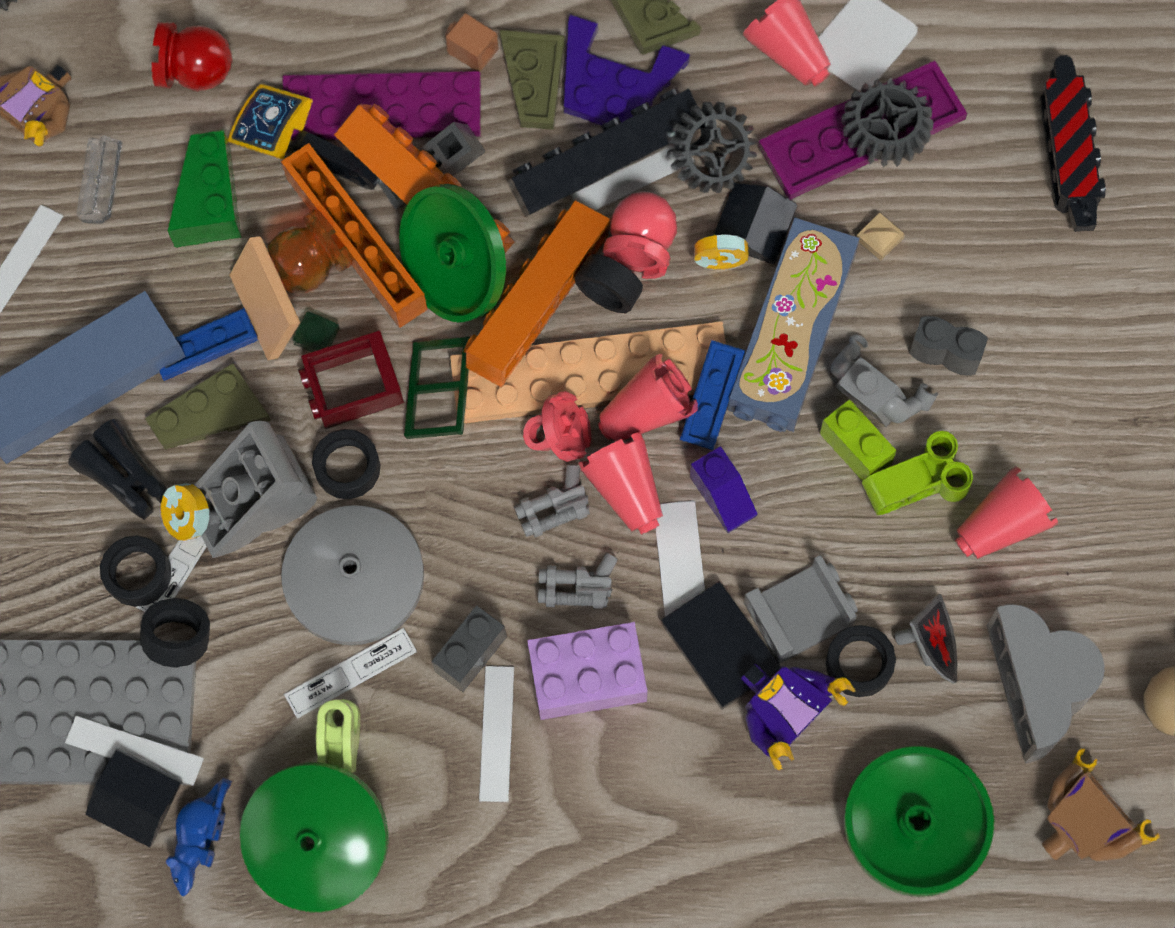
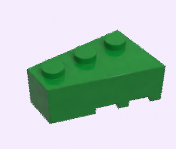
(206, 193)

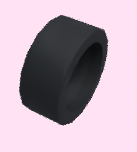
(608, 283)
(339, 439)
(115, 555)
(178, 611)
(877, 639)

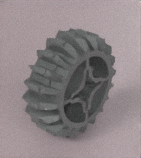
(711, 133)
(874, 134)

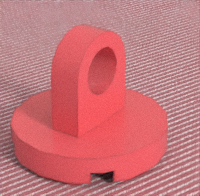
(564, 426)

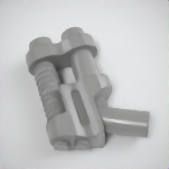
(567, 503)
(591, 587)

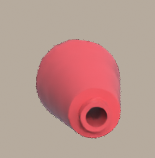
(790, 41)
(648, 401)
(626, 482)
(1005, 517)

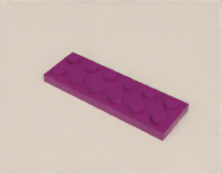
(414, 101)
(817, 151)

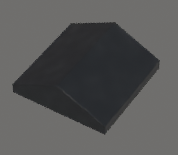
(759, 218)
(132, 797)

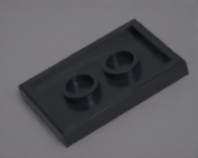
(718, 643)

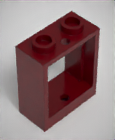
(341, 354)

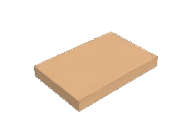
(264, 298)

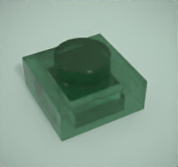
(315, 332)

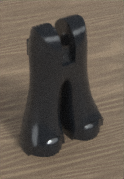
(115, 440)

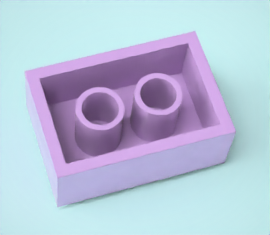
(587, 670)

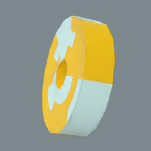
(721, 252)
(184, 511)

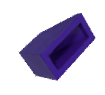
(723, 489)

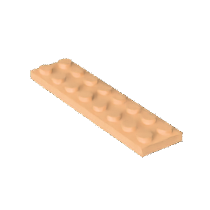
(586, 368)

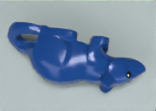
(195, 829)

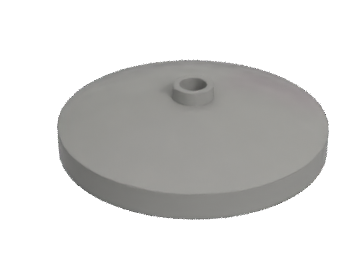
(360, 604)

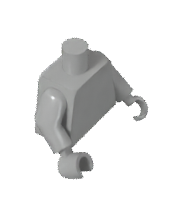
(873, 389)

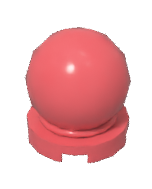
(642, 234)

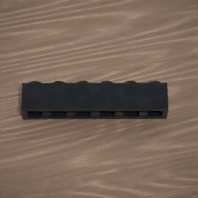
(599, 155)

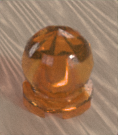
(307, 254)

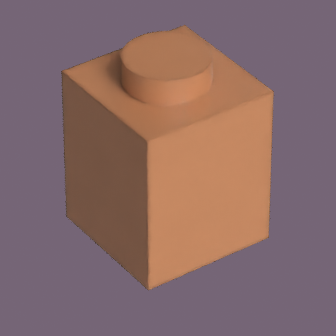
(471, 42)

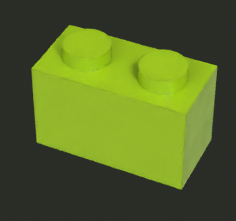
(857, 440)

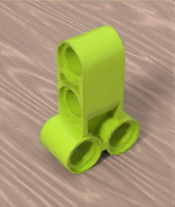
(919, 477)

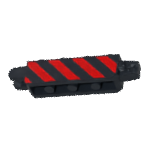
(1070, 145)

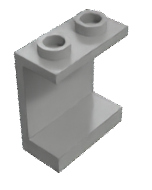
(801, 610)

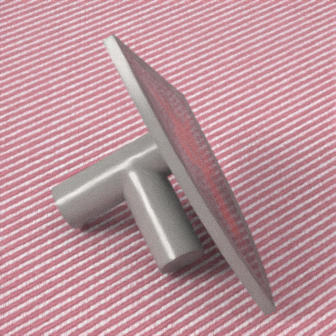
(934, 638)

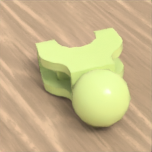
(335, 743)

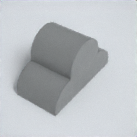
(253, 489)
(1042, 676)

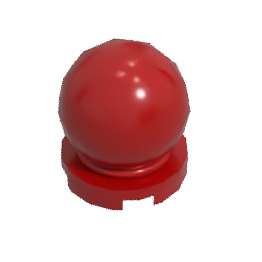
(193, 57)

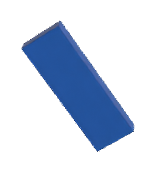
(212, 342)
(713, 394)

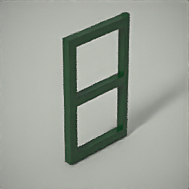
(415, 389)

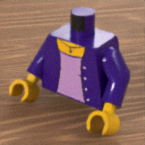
(787, 706)

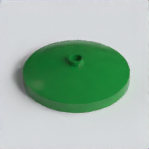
(453, 252)
(924, 787)
(339, 817)

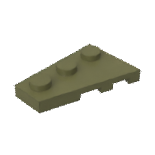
(655, 23)
(534, 74)
(207, 409)

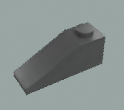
(453, 151)

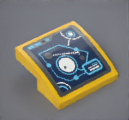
(269, 120)

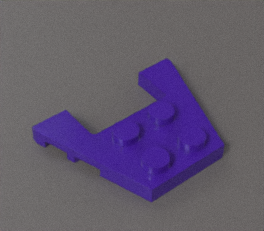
(605, 89)

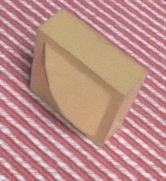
(880, 236)

